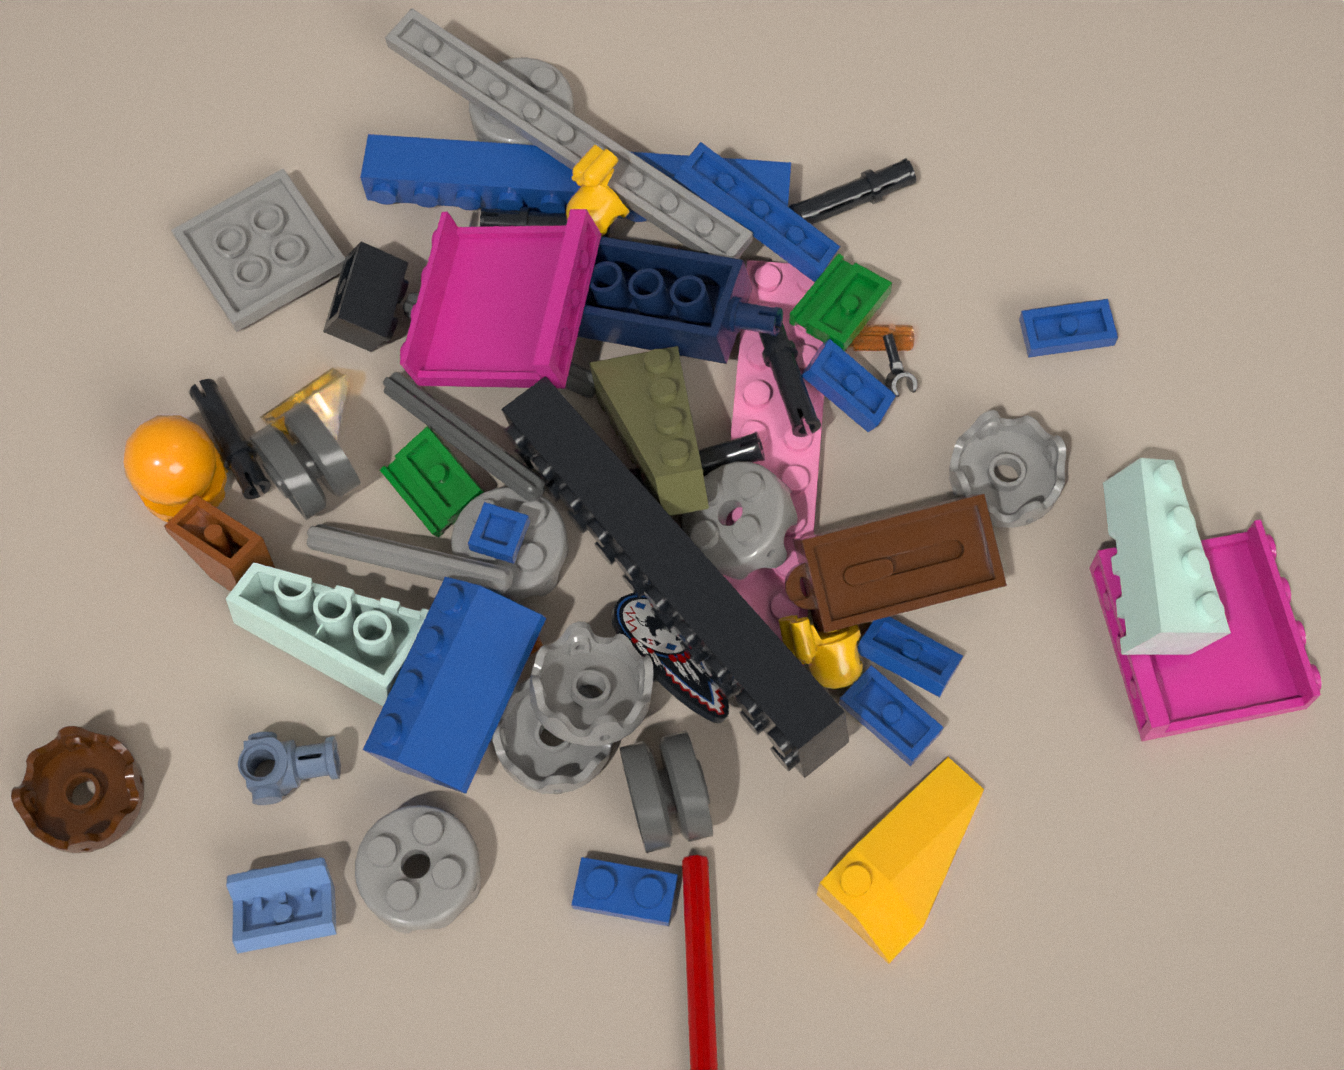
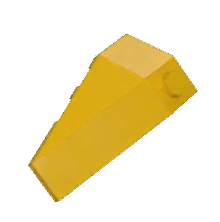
(899, 866)

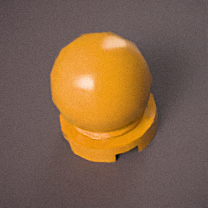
(171, 463)

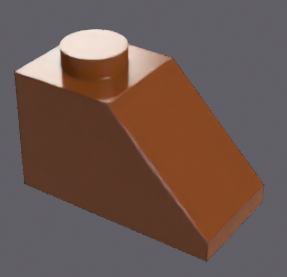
(217, 542)

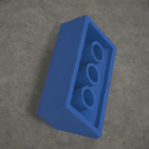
(454, 684)

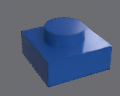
(499, 532)

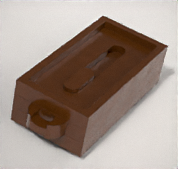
(896, 563)

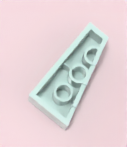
(1161, 563)
(327, 627)

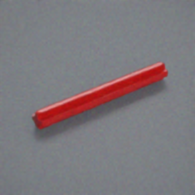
(699, 963)

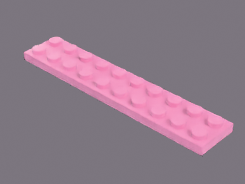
(762, 410)

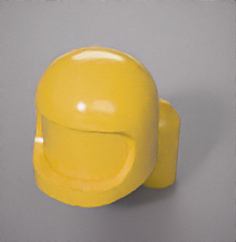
(595, 195)
(830, 655)

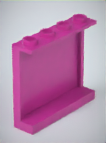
(501, 304)
(1237, 679)

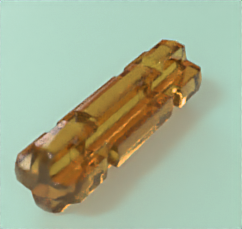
(871, 338)

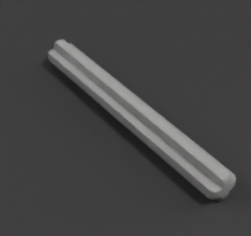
(408, 558)

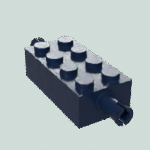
(671, 299)

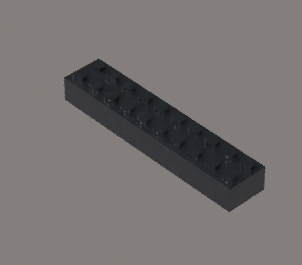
(677, 580)

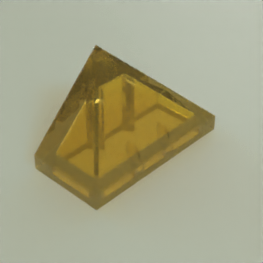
(324, 395)

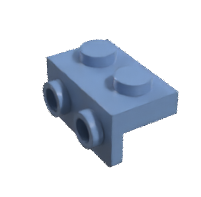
(282, 904)

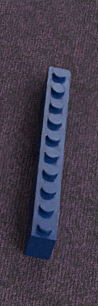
(505, 174)

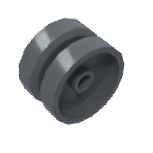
(299, 465)
(674, 789)

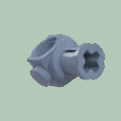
(291, 765)

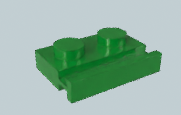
(840, 302)
(432, 481)

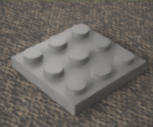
(260, 249)

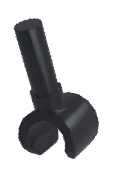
(896, 367)

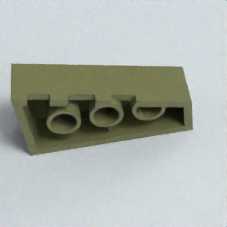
(654, 420)

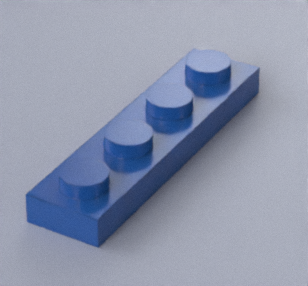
(757, 211)

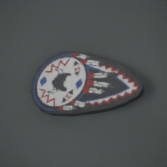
(671, 664)

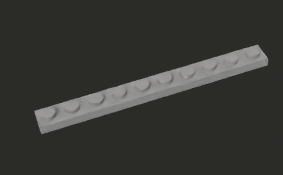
(565, 136)

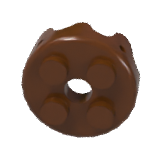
(55, 772)

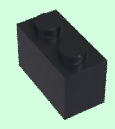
(367, 297)

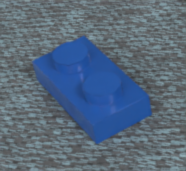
(1068, 328)
(848, 385)
(909, 654)
(891, 715)
(624, 891)

